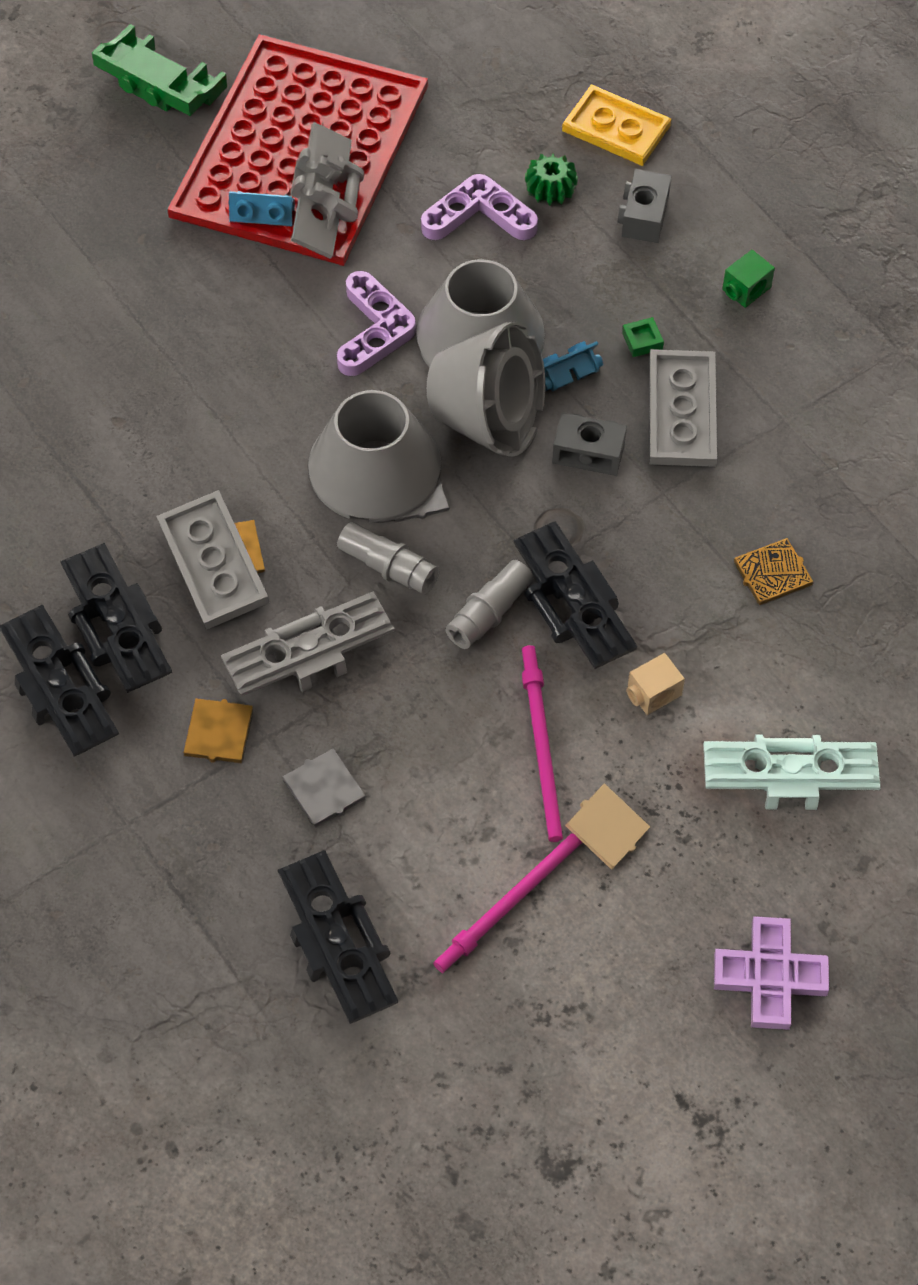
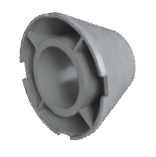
(469, 288)
(490, 388)
(374, 481)

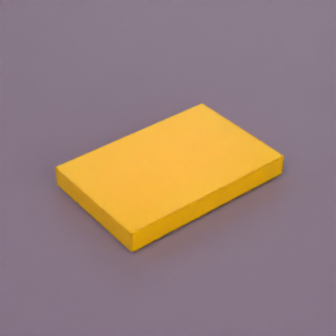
(616, 125)

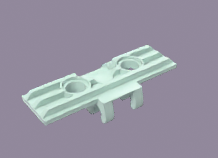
(791, 774)

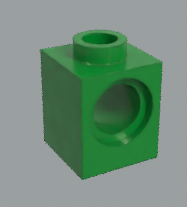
(748, 278)

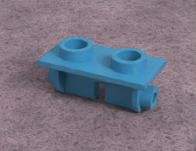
(261, 208)
(579, 359)

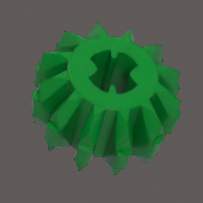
(551, 179)

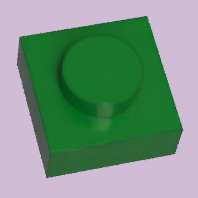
(642, 336)

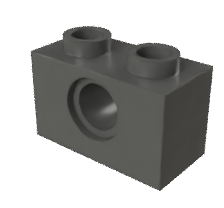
(645, 206)
(600, 455)

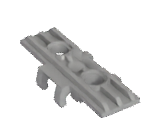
(315, 173)
(310, 650)

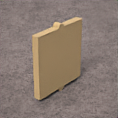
(607, 826)

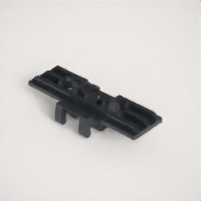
(584, 592)
(125, 614)
(50, 686)
(329, 942)

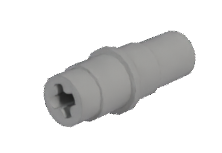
(388, 558)
(489, 604)

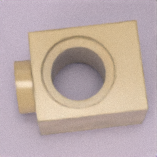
(655, 684)

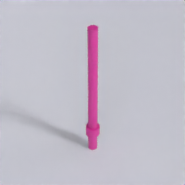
(533, 682)
(467, 940)

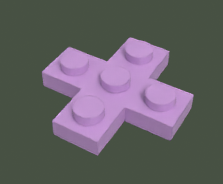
(771, 973)

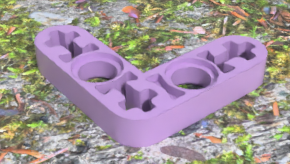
(483, 202)
(383, 327)

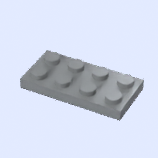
(682, 408)
(213, 559)

